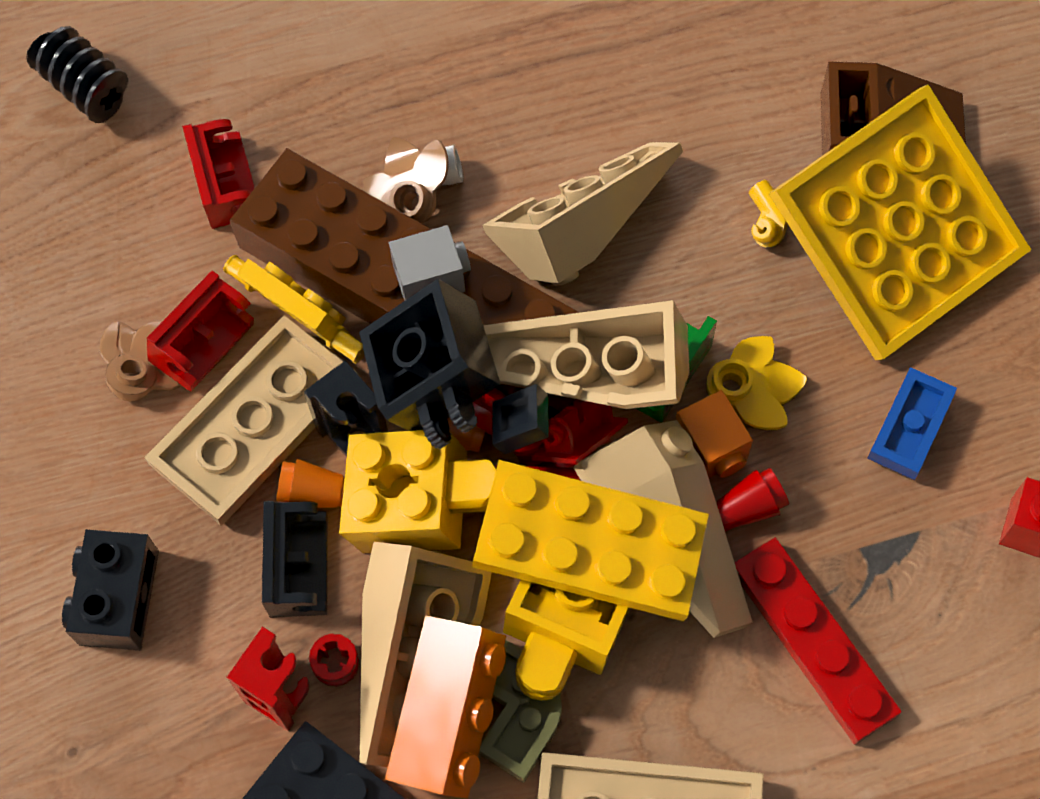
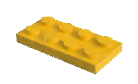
(591, 540)

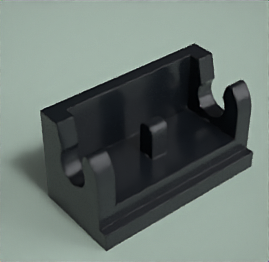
(343, 405)
(294, 559)

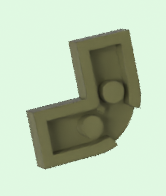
(523, 725)

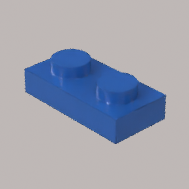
(912, 423)

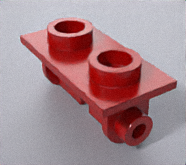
(578, 432)

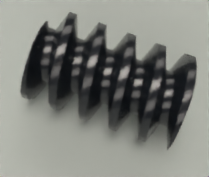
(79, 72)

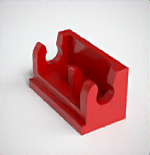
(219, 169)
(199, 331)
(261, 678)

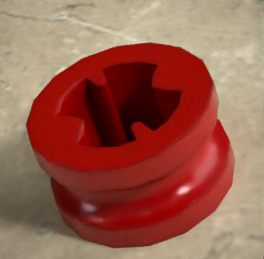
(346, 649)

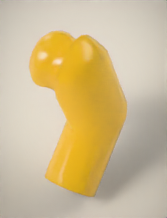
(771, 224)

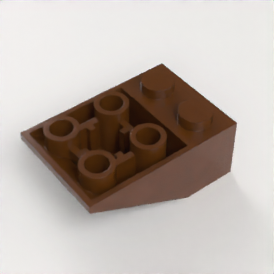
(863, 91)

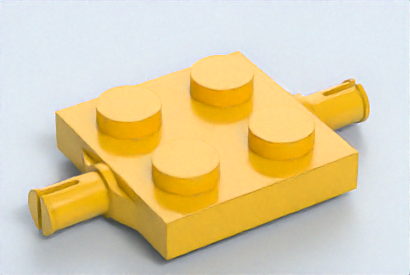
(297, 302)

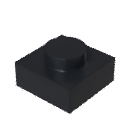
(520, 419)

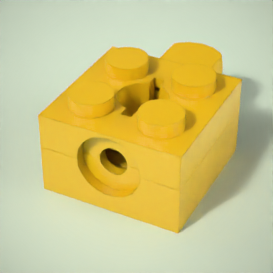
(415, 509)
(558, 633)

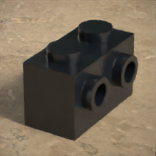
(111, 590)

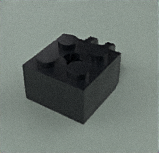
(430, 362)

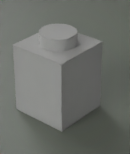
(426, 257)

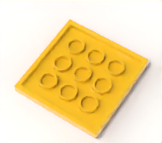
(900, 222)

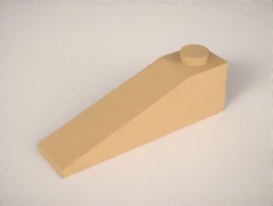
(572, 229)
(598, 356)
(666, 467)
(397, 594)

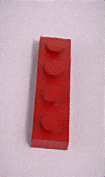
(816, 641)

